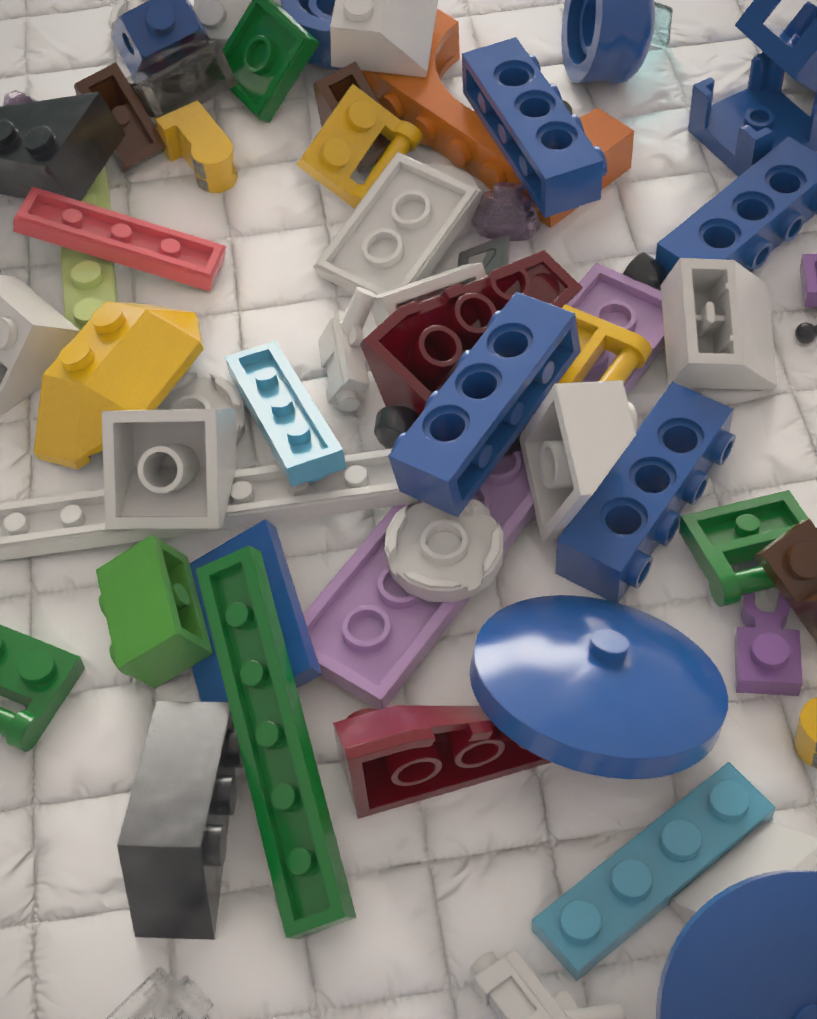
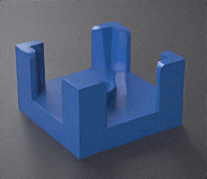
(790, 49)
(751, 121)

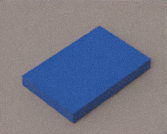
(294, 629)

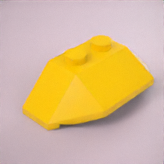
(117, 362)

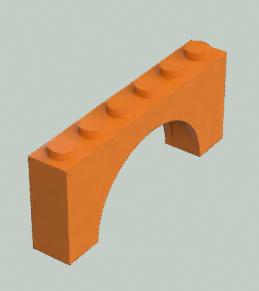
(459, 132)

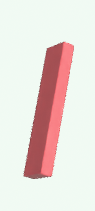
(120, 238)

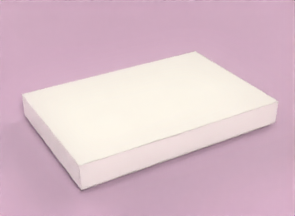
(398, 228)

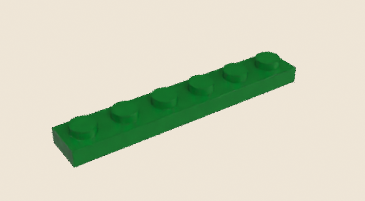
(275, 745)

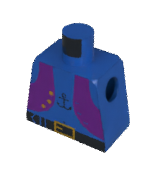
(156, 31)

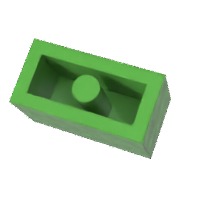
(152, 612)

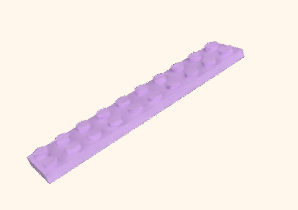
(363, 622)

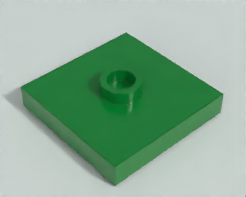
(267, 56)

